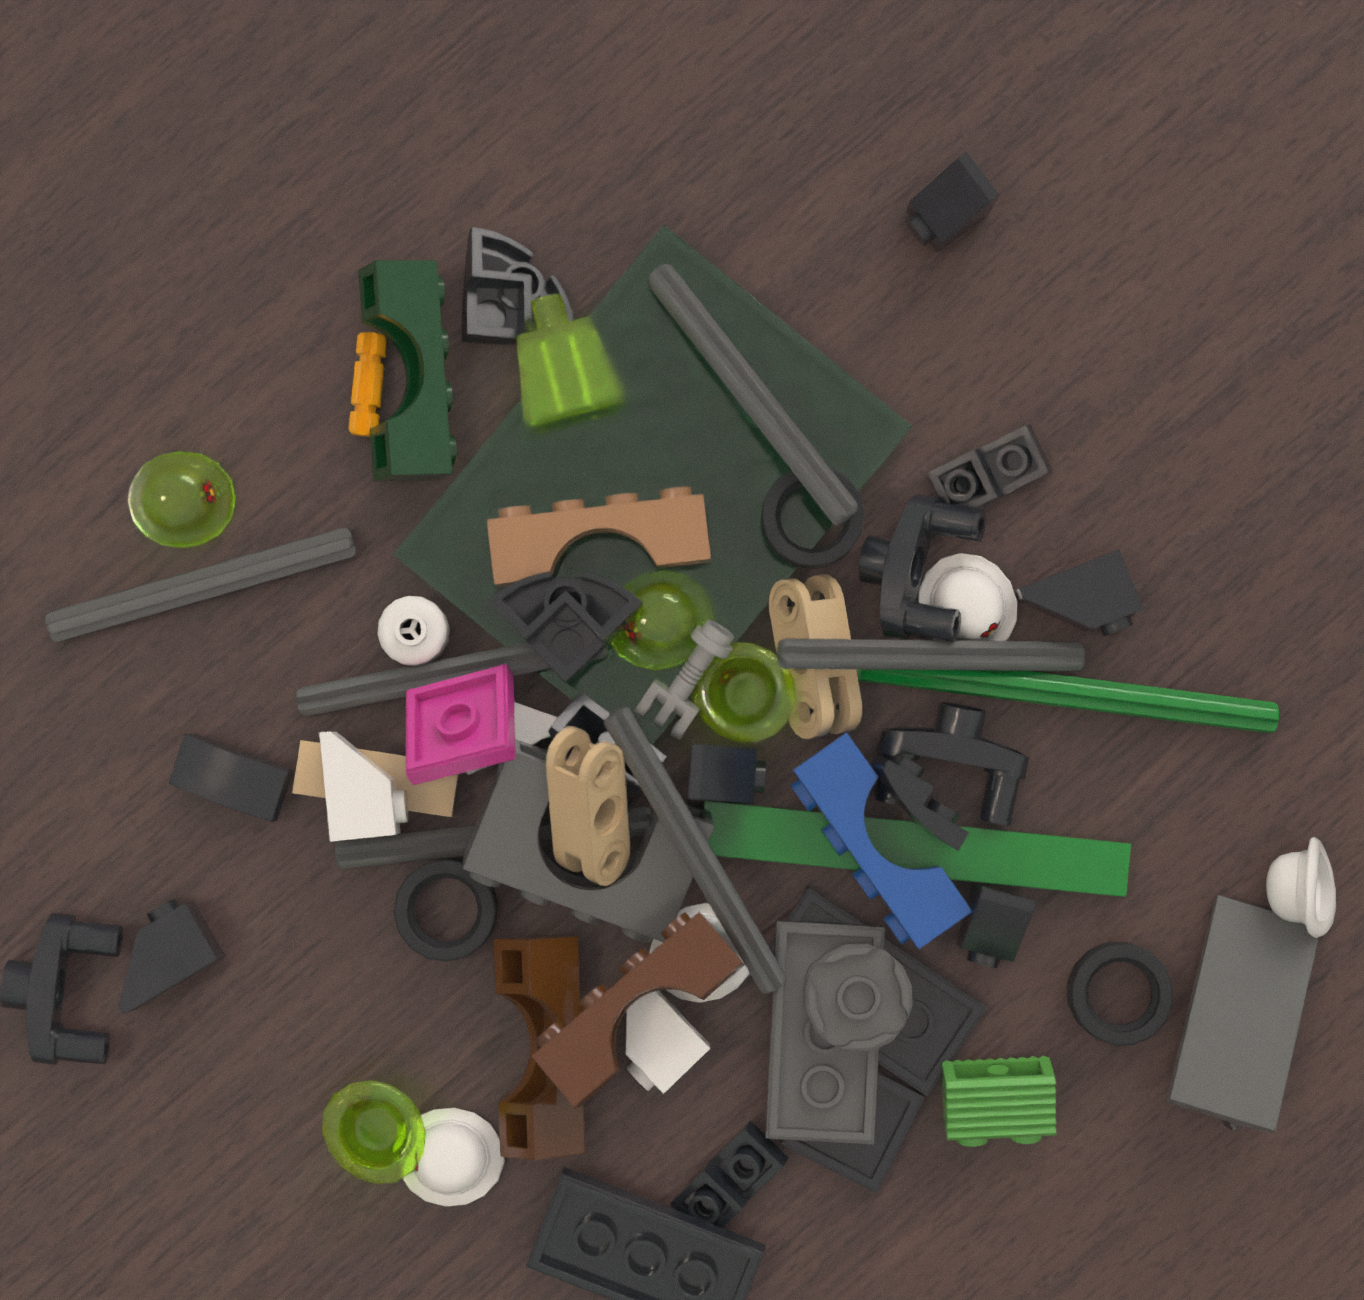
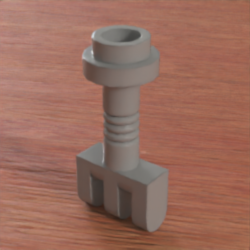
(711, 641)

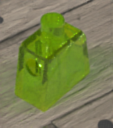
(563, 366)

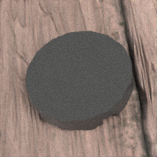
(858, 997)

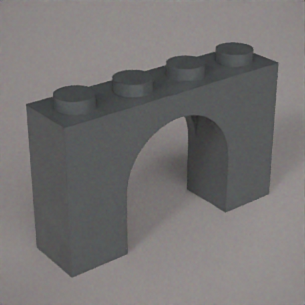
(509, 852)

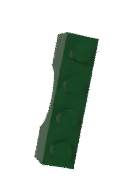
(405, 306)

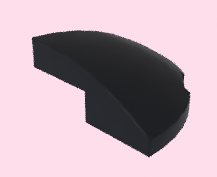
(500, 289)
(566, 617)

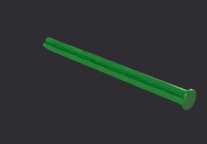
(1090, 695)

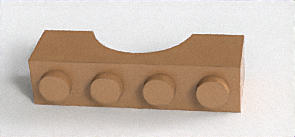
(667, 528)

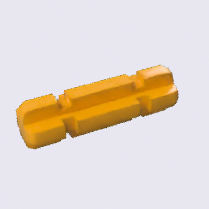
(367, 383)

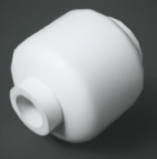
(424, 647)

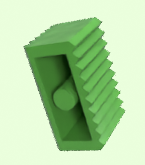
(998, 1100)

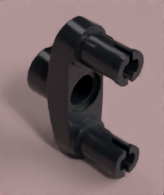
(900, 563)
(960, 740)
(41, 985)

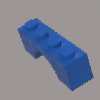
(920, 899)

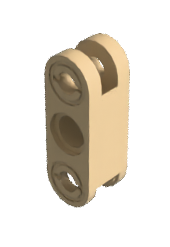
(816, 687)
(588, 806)

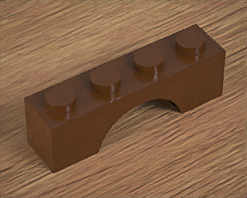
(544, 985)
(583, 1053)

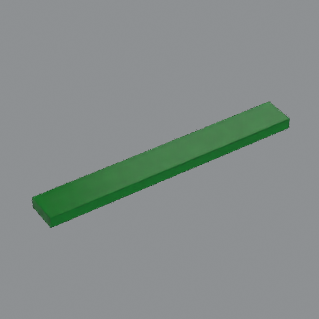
(983, 857)

